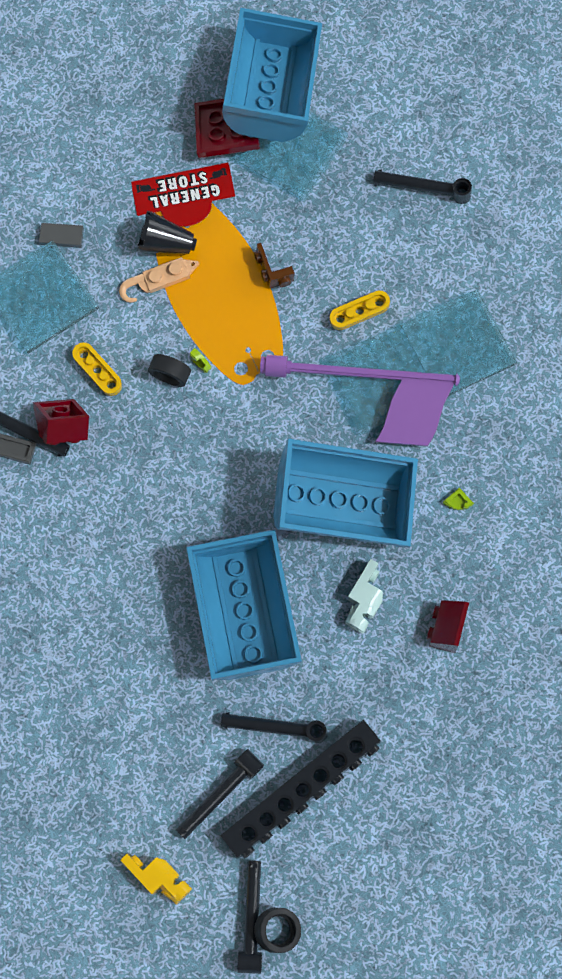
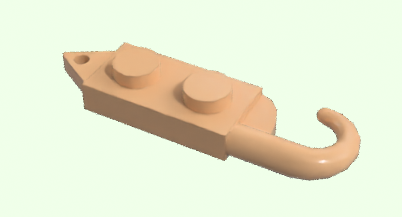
(159, 277)

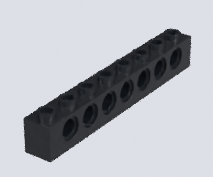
(360, 733)

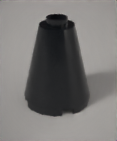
(164, 236)

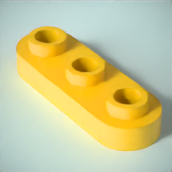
(366, 303)
(95, 361)

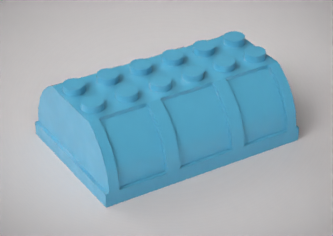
(271, 75)
(345, 493)
(244, 606)

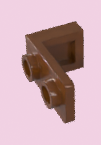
(281, 277)

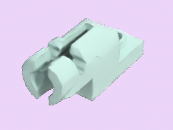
(365, 597)

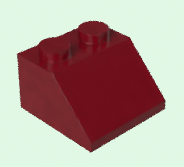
(61, 421)
(448, 625)

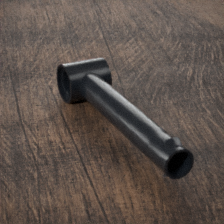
(426, 185)
(31, 434)
(273, 726)
(247, 766)
(249, 959)

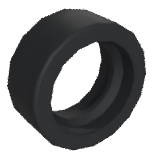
(169, 370)
(294, 930)

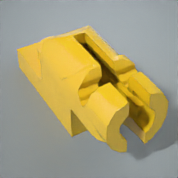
(157, 876)

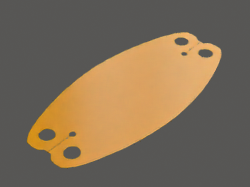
(225, 299)

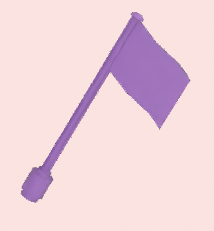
(413, 409)

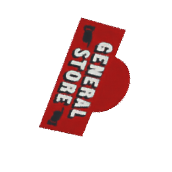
(184, 195)

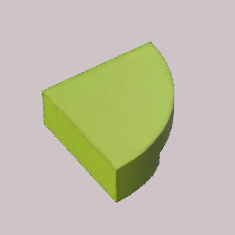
(199, 360)
(458, 501)

